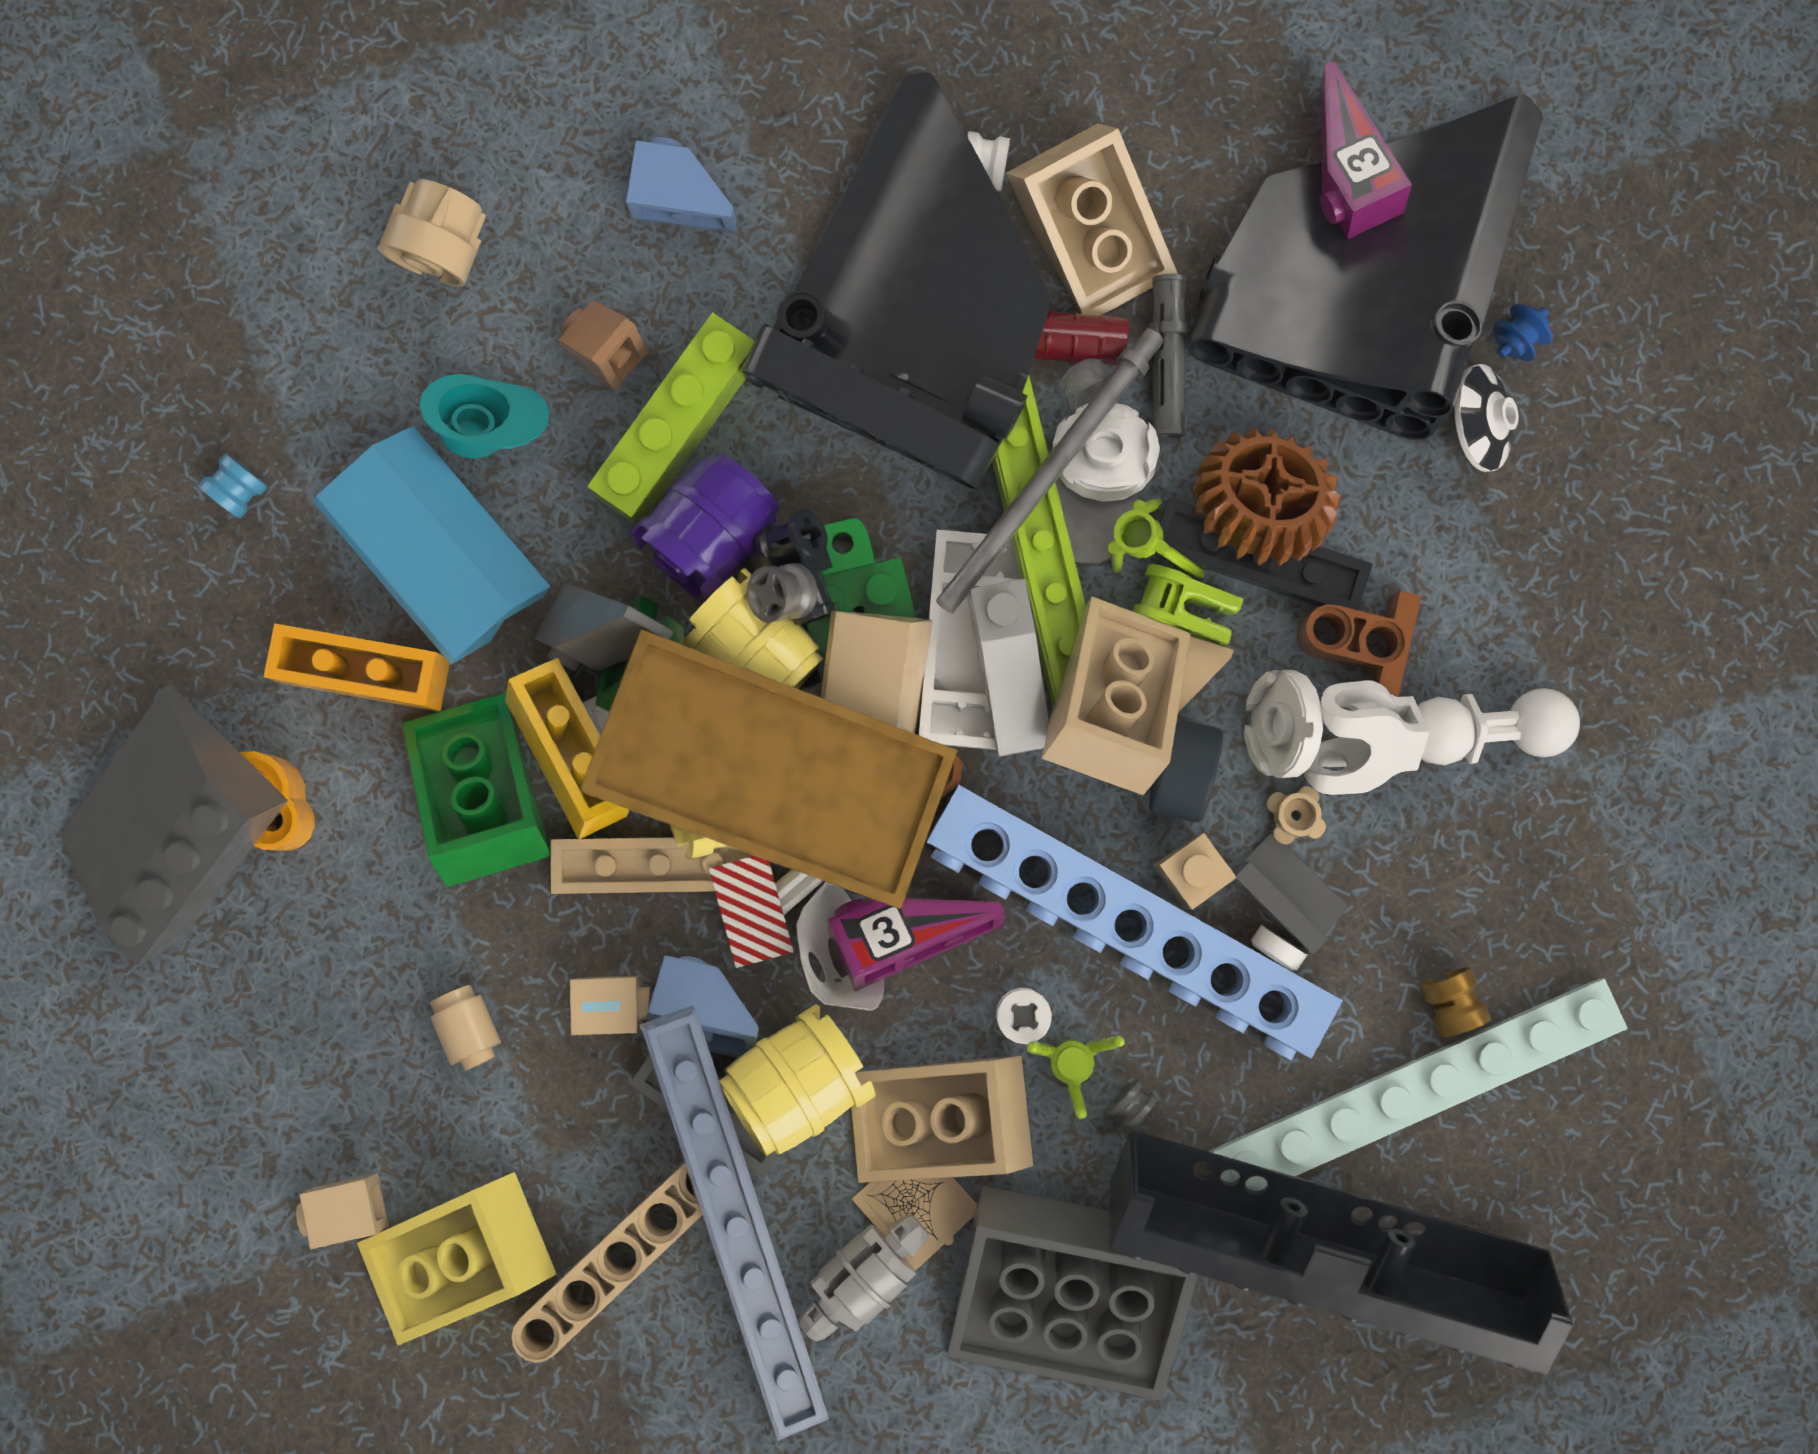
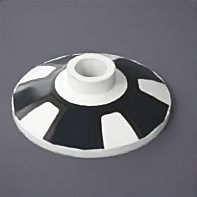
(1484, 418)

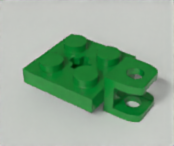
(860, 582)

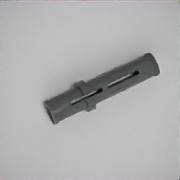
(1170, 357)

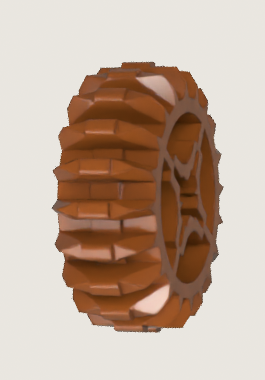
(1266, 496)

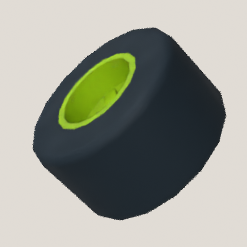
(1189, 778)

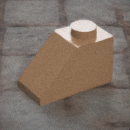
(603, 343)

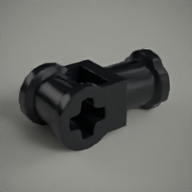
(795, 549)

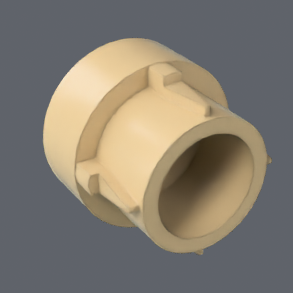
(434, 232)

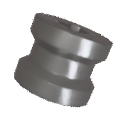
(781, 592)

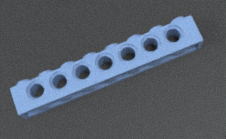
(1306, 1007)

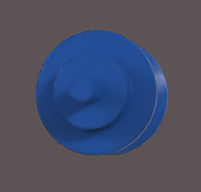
(1524, 330)

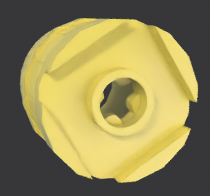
(735, 635)
(795, 1083)

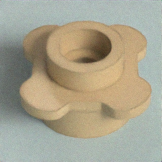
(1307, 804)

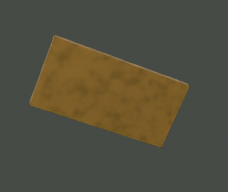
(768, 769)

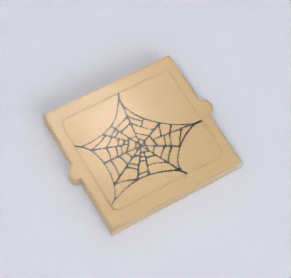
(935, 1202)

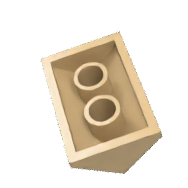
(877, 665)

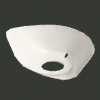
(813, 937)

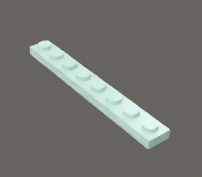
(1429, 1084)

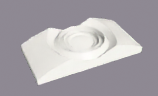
(953, 685)

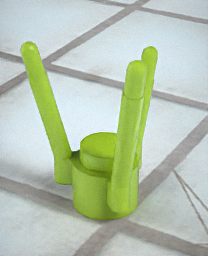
(1142, 536)
(1074, 1063)

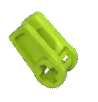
(1165, 601)

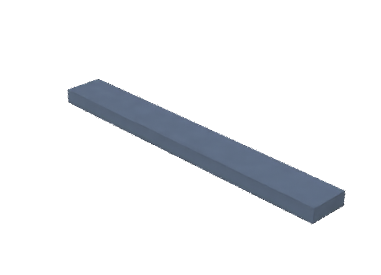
(734, 1221)

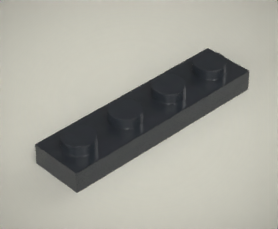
(1318, 578)

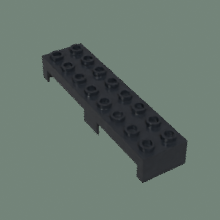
(1305, 1247)

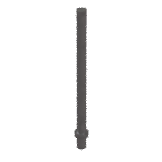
(1132, 365)

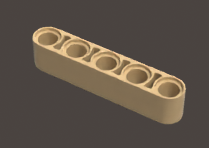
(603, 1273)

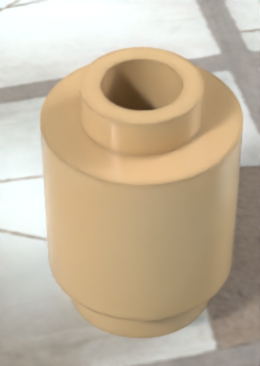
(464, 1027)

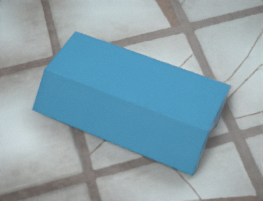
(430, 543)

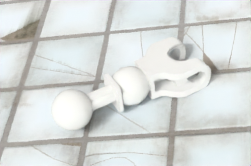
(1394, 733)

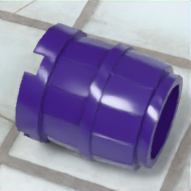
(707, 524)

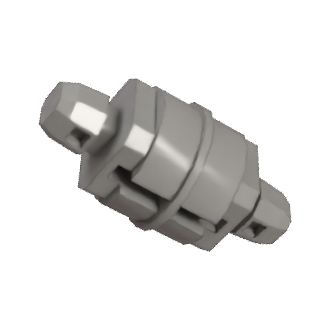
(863, 1278)

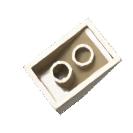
(1093, 219)
(1119, 698)
(943, 1121)

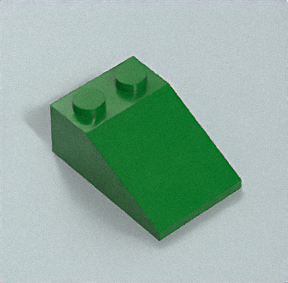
(474, 791)

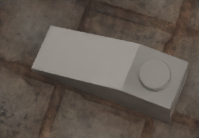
(1010, 665)

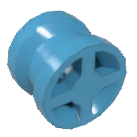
(232, 486)

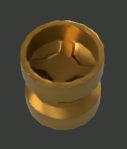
(1455, 1003)

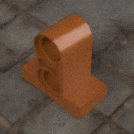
(1351, 633)

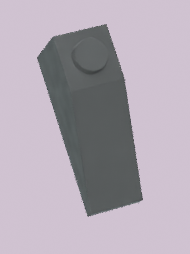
(593, 629)

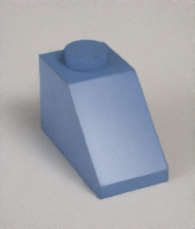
(675, 188)
(721, 1013)

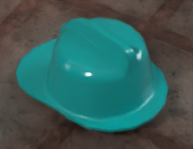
(482, 415)

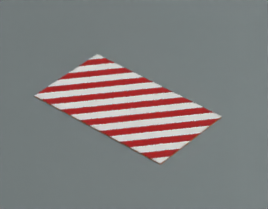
(751, 910)

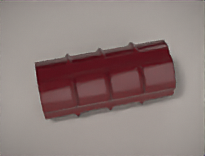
(1082, 337)

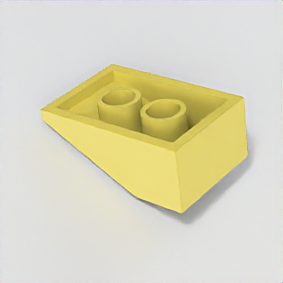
(457, 1259)

